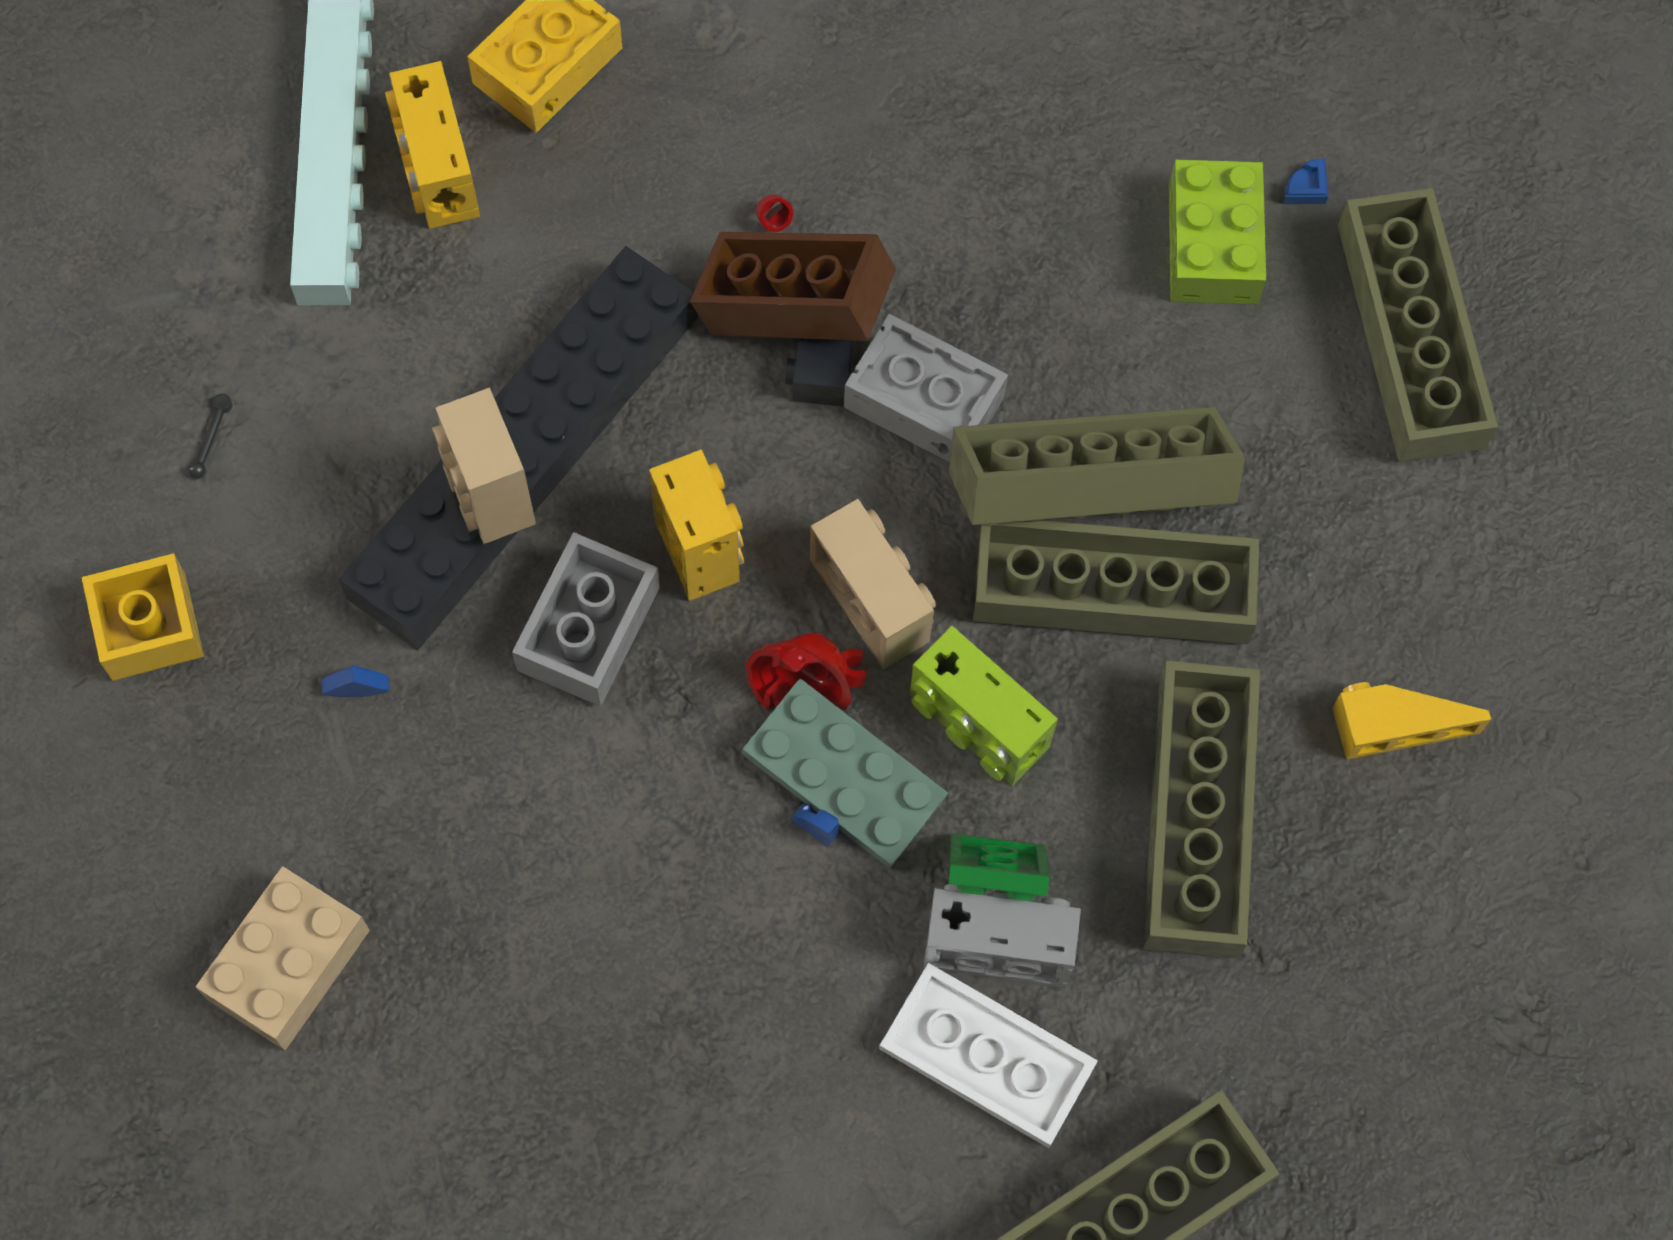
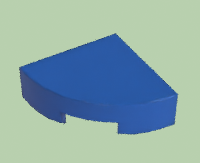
(1308, 184)
(355, 682)
(820, 825)

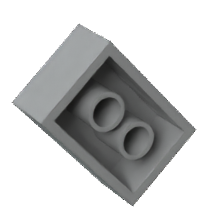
(586, 619)

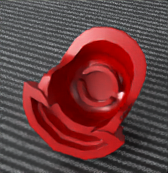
(807, 657)

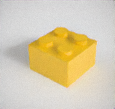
(142, 617)

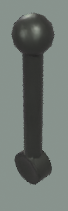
(222, 405)

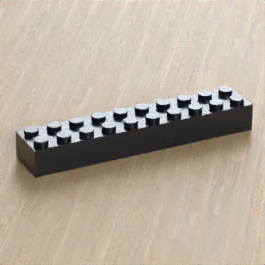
(553, 414)

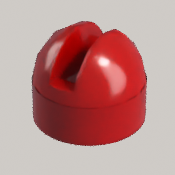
(778, 217)

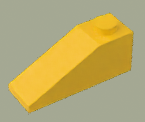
(1396, 718)

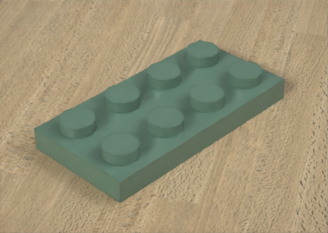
(845, 771)

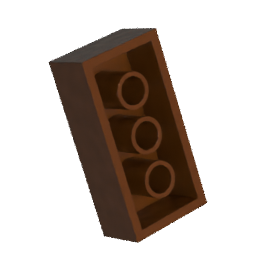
(793, 285)

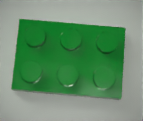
(998, 864)

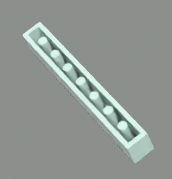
(331, 152)

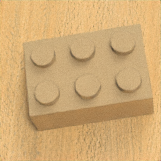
(483, 466)
(872, 582)
(283, 958)

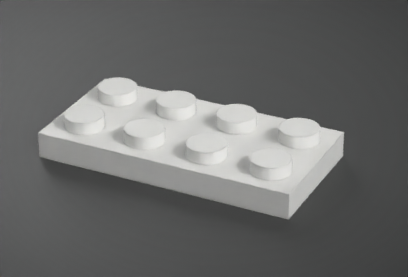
(988, 1055)

